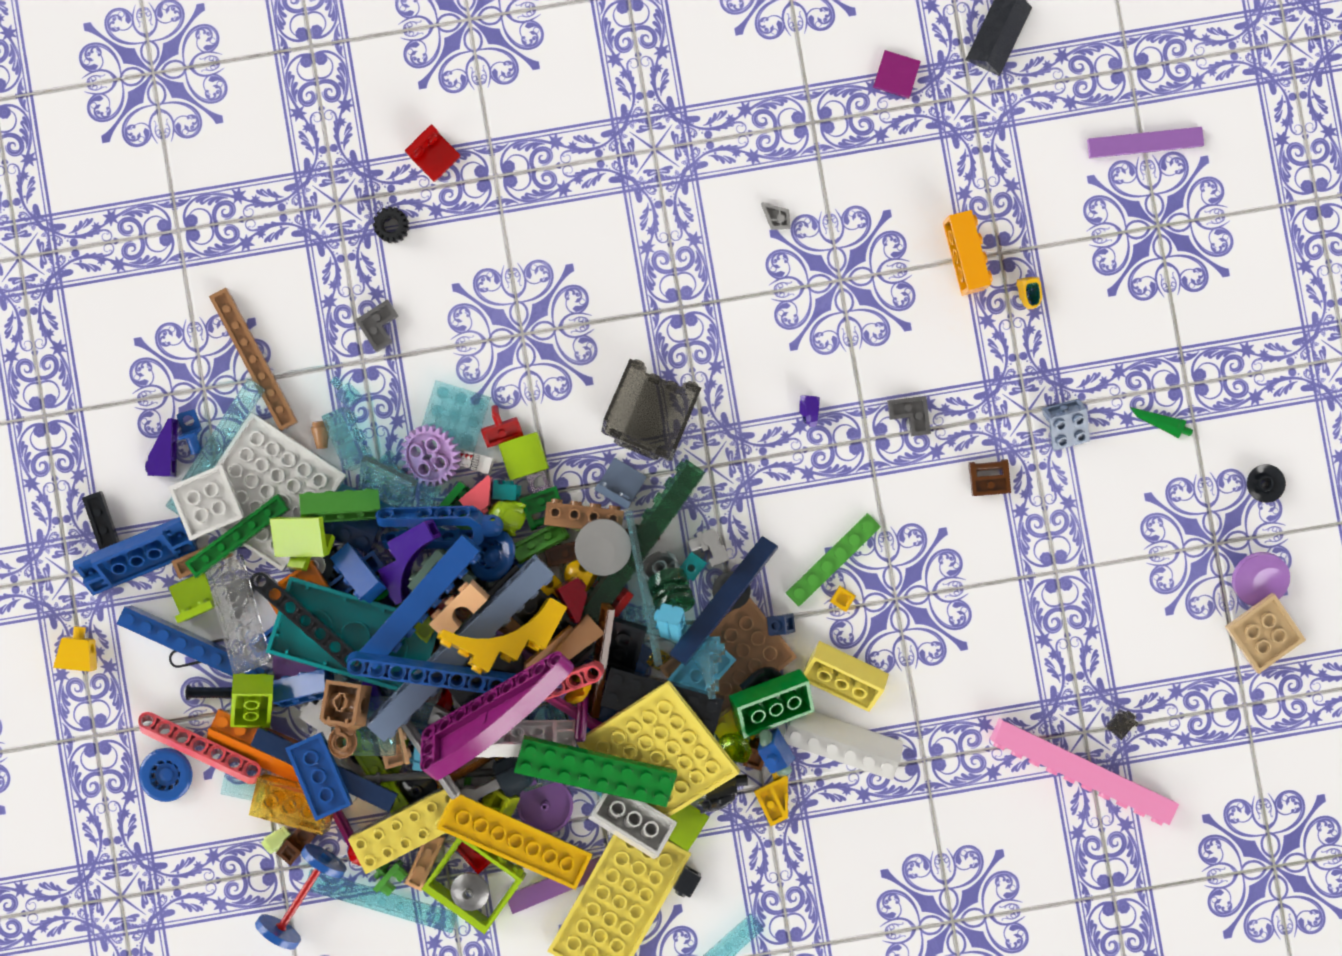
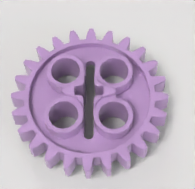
(444, 449)

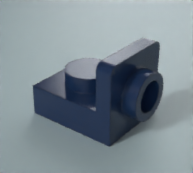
(781, 624)

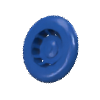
(496, 557)
(165, 774)

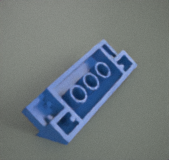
(134, 556)

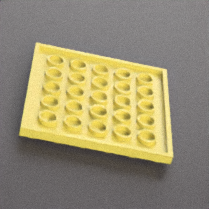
(667, 734)

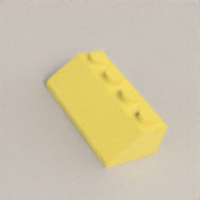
(845, 676)

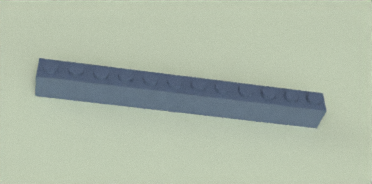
(482, 625)

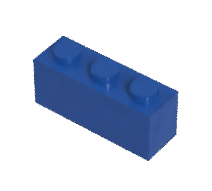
(357, 573)
(300, 688)

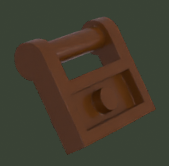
(989, 484)

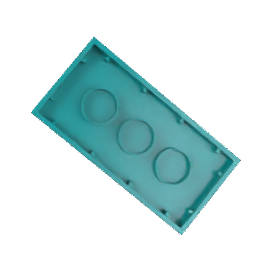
(349, 618)

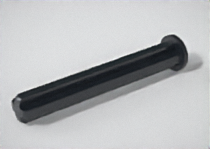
(208, 692)

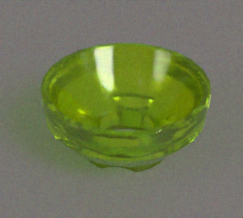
(736, 746)

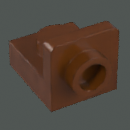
(755, 760)

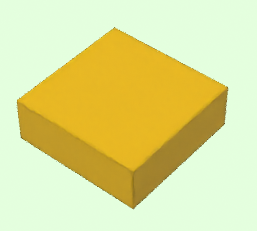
(842, 598)

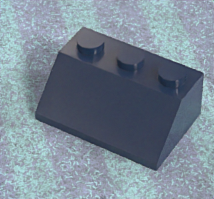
(359, 533)

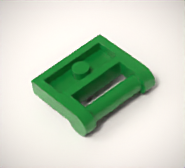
(537, 503)

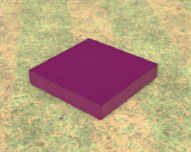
(896, 74)

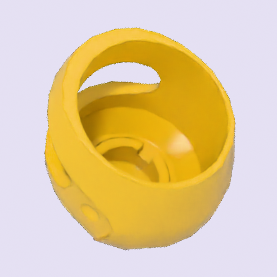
(574, 569)

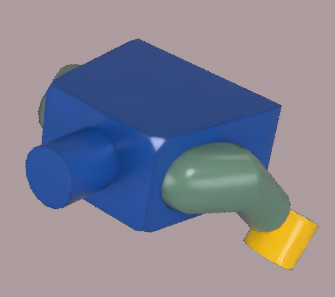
(775, 752)

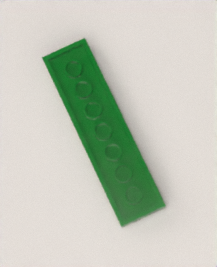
(595, 771)

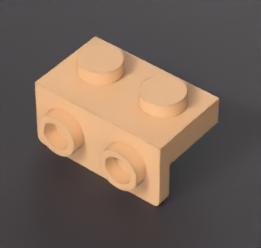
(402, 753)

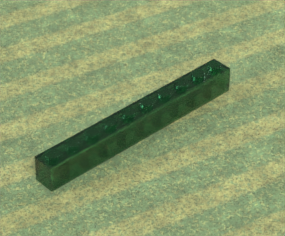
(649, 531)

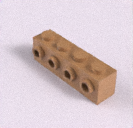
(577, 516)

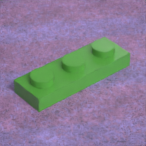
(539, 542)

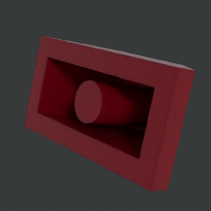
(573, 595)

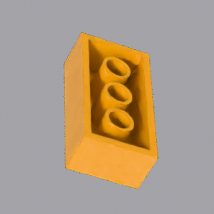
(967, 252)

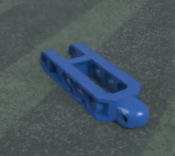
(411, 517)

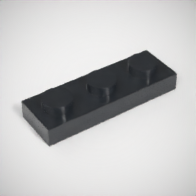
(100, 519)

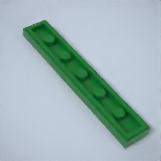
(236, 536)

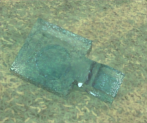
(347, 393)

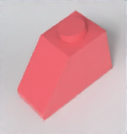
(479, 495)

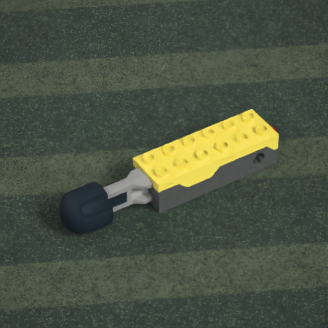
(417, 821)

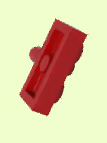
(502, 430)

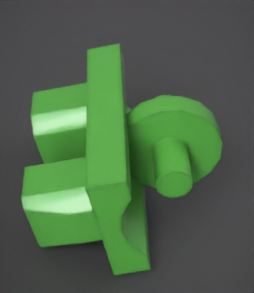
(384, 884)

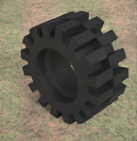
(386, 214)

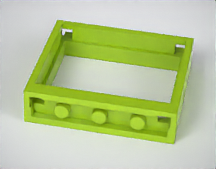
(474, 917)

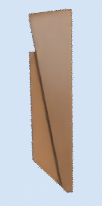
(569, 641)

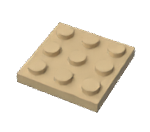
(1265, 633)

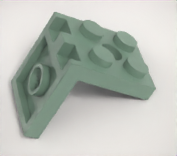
(427, 564)

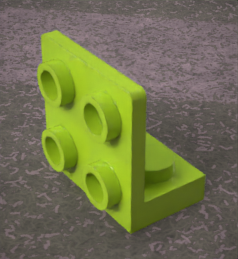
(192, 597)

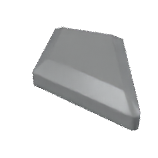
(777, 217)

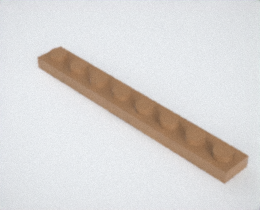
(253, 358)

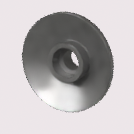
(470, 883)

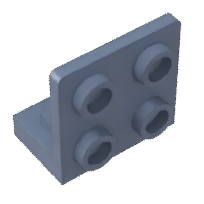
(1067, 424)
(620, 483)

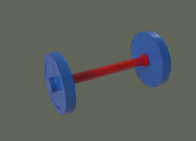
(279, 930)

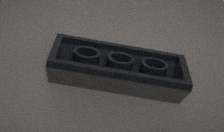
(998, 34)

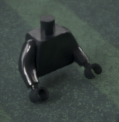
(723, 795)

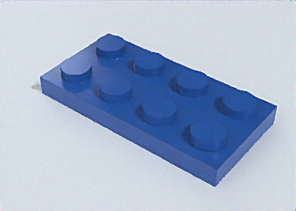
(319, 776)

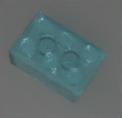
(346, 437)

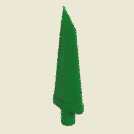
(1168, 424)

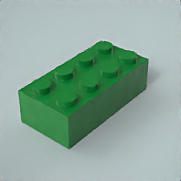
(771, 703)

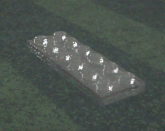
(238, 615)

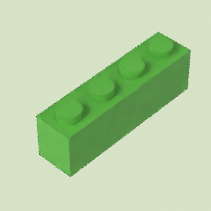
(340, 505)

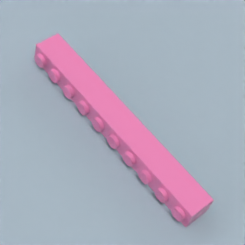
(1083, 771)

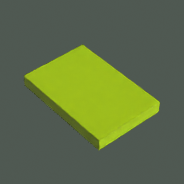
(298, 537)

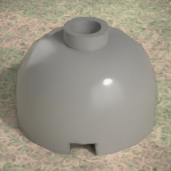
(659, 561)

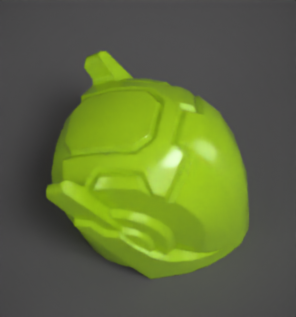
(510, 513)

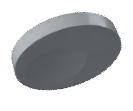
(603, 547)

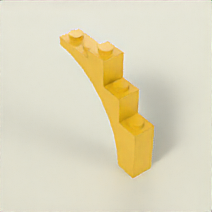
(510, 646)

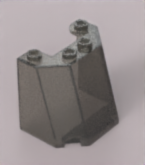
(649, 412)

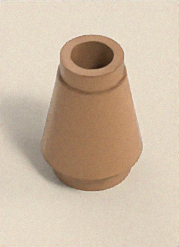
(320, 434)

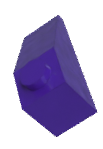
(163, 455)

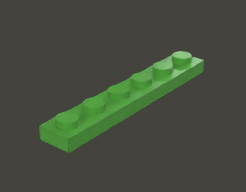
(833, 559)

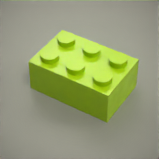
(251, 700)

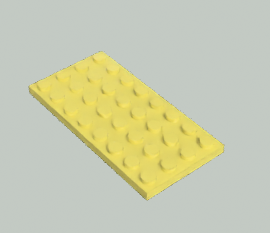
(619, 901)

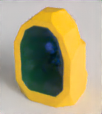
(1029, 291)

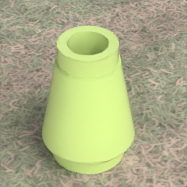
(275, 840)

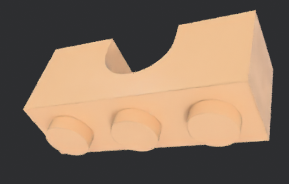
(470, 596)

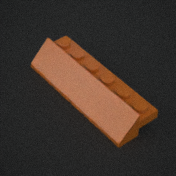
(239, 740)

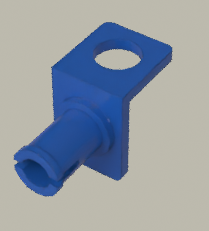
(190, 432)

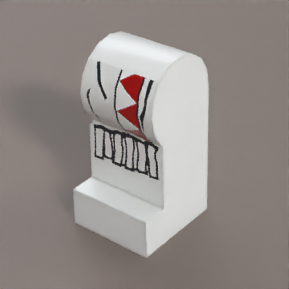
(476, 462)

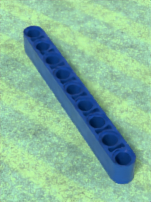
(427, 669)

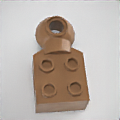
(346, 709)

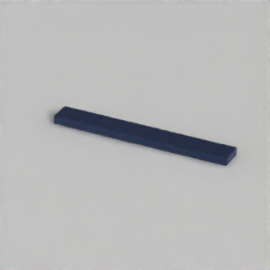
(723, 600)
(355, 783)

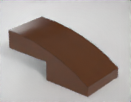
(294, 844)

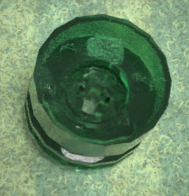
(671, 588)

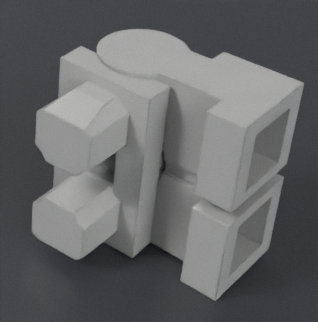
(709, 540)

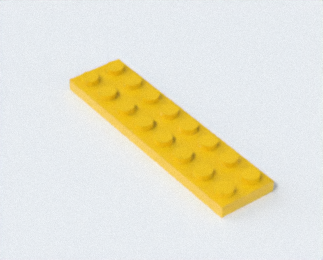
(514, 840)

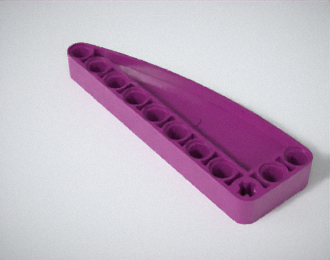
(489, 717)

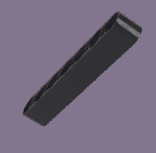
(295, 617)

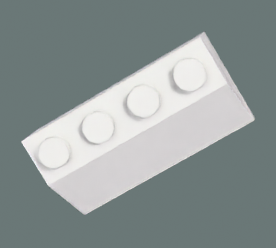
(634, 823)

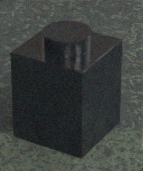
(687, 882)

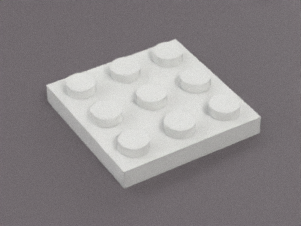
(206, 502)

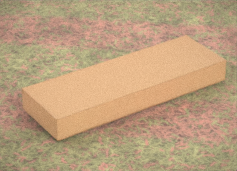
(424, 863)

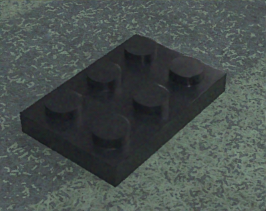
(626, 643)

